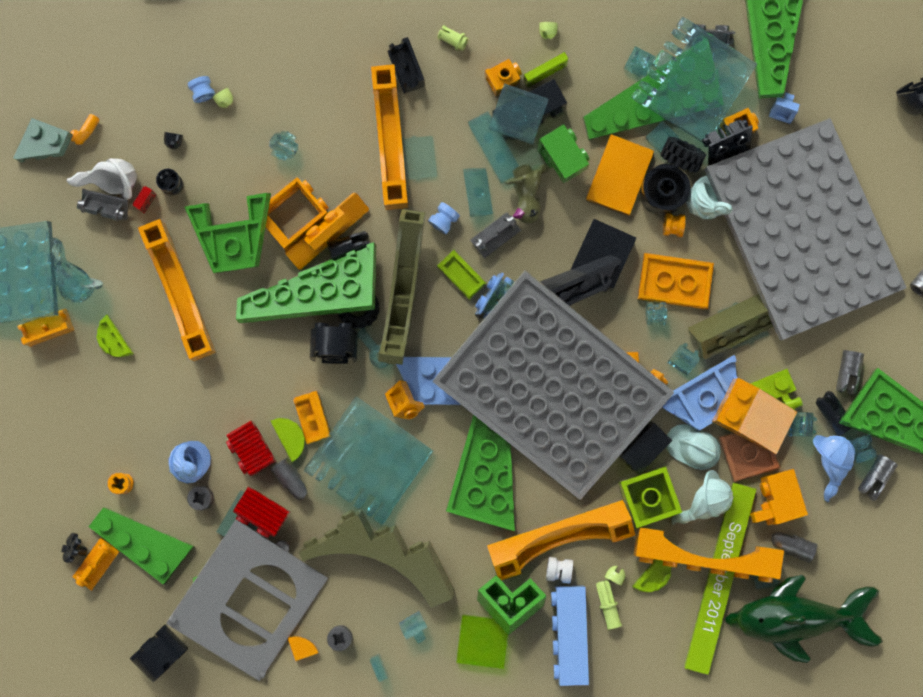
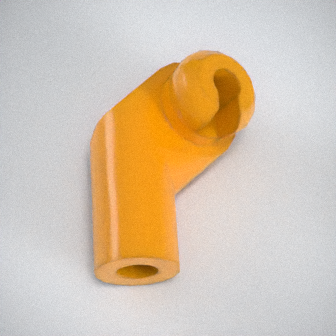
(86, 130)

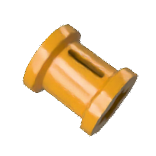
(113, 482)

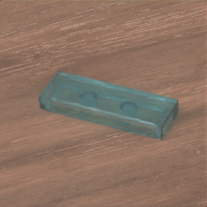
(493, 147)

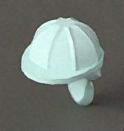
(703, 201)
(709, 500)

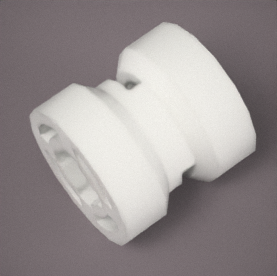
(553, 570)

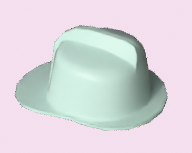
(693, 447)

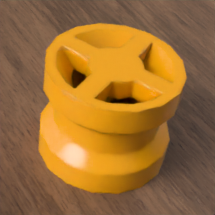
(674, 225)

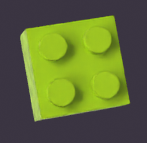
(650, 497)

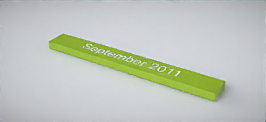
(719, 586)

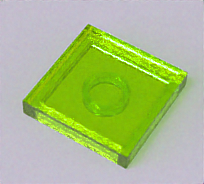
(481, 642)

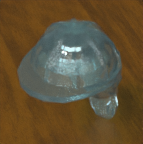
(71, 280)

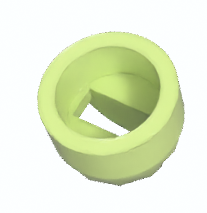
(548, 29)
(223, 98)
(617, 578)

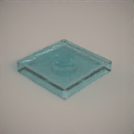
(518, 114)

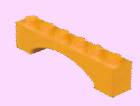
(389, 137)
(184, 306)
(606, 522)
(763, 562)

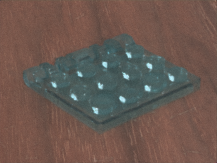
(697, 83)
(27, 272)
(371, 456)

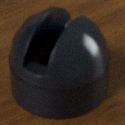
(172, 140)

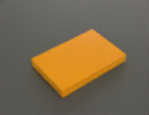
(619, 175)
(675, 281)

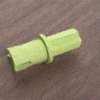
(608, 604)

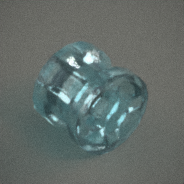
(656, 313)

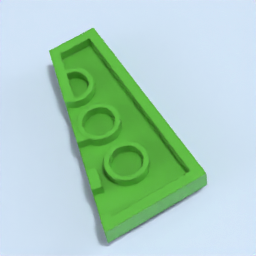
(148, 548)

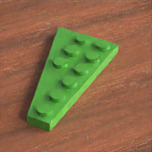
(772, 40)
(621, 112)

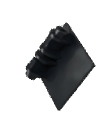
(723, 147)

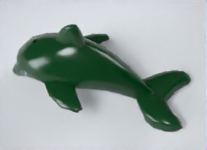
(791, 619)

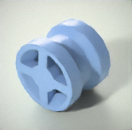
(201, 89)

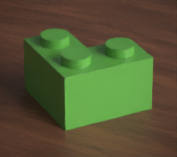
(563, 153)
(510, 608)

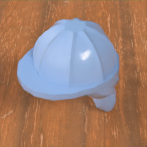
(836, 459)
(189, 461)

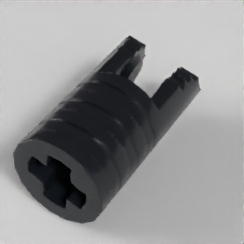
(339, 247)
(832, 412)

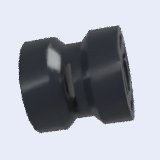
(167, 178)

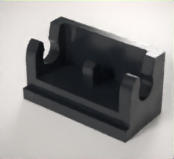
(406, 66)
(645, 448)

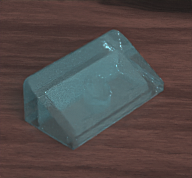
(477, 191)

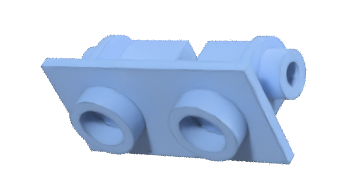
(486, 303)

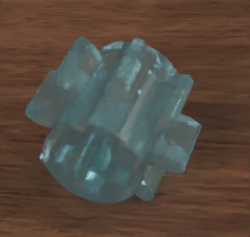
(283, 145)

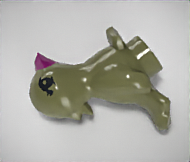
(526, 183)

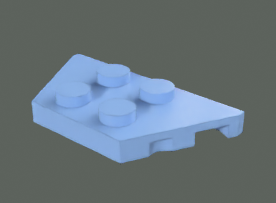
(419, 376)
(701, 397)

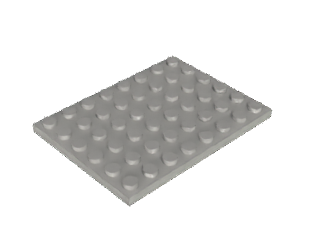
(805, 229)
(553, 385)

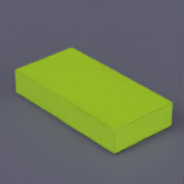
(545, 70)
(461, 274)

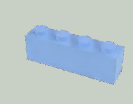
(571, 640)

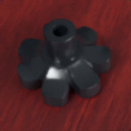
(73, 548)

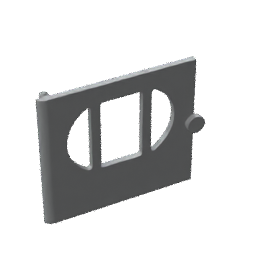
(206, 599)

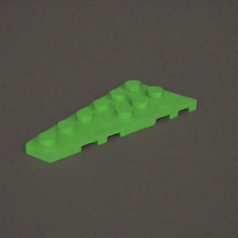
(320, 290)
(887, 412)
(484, 479)

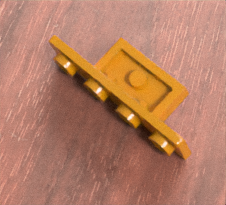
(326, 230)

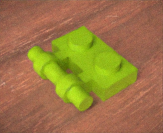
(779, 386)

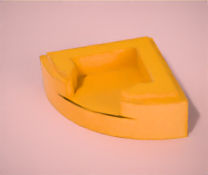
(302, 647)

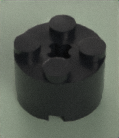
(673, 180)
(334, 344)
(159, 653)

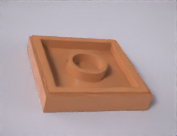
(745, 457)

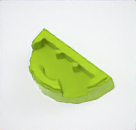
(111, 339)
(290, 436)
(654, 577)

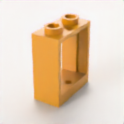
(281, 197)

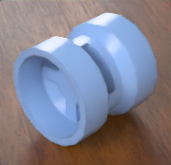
(442, 220)

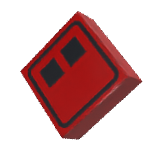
(144, 199)

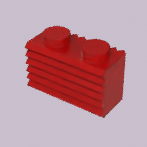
(250, 448)
(261, 512)

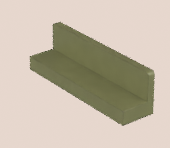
(731, 327)

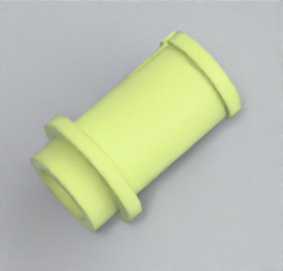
(453, 38)

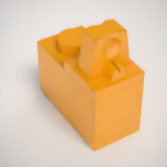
(783, 499)

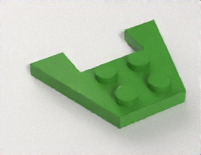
(232, 244)

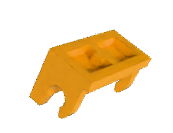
(45, 328)
(312, 417)

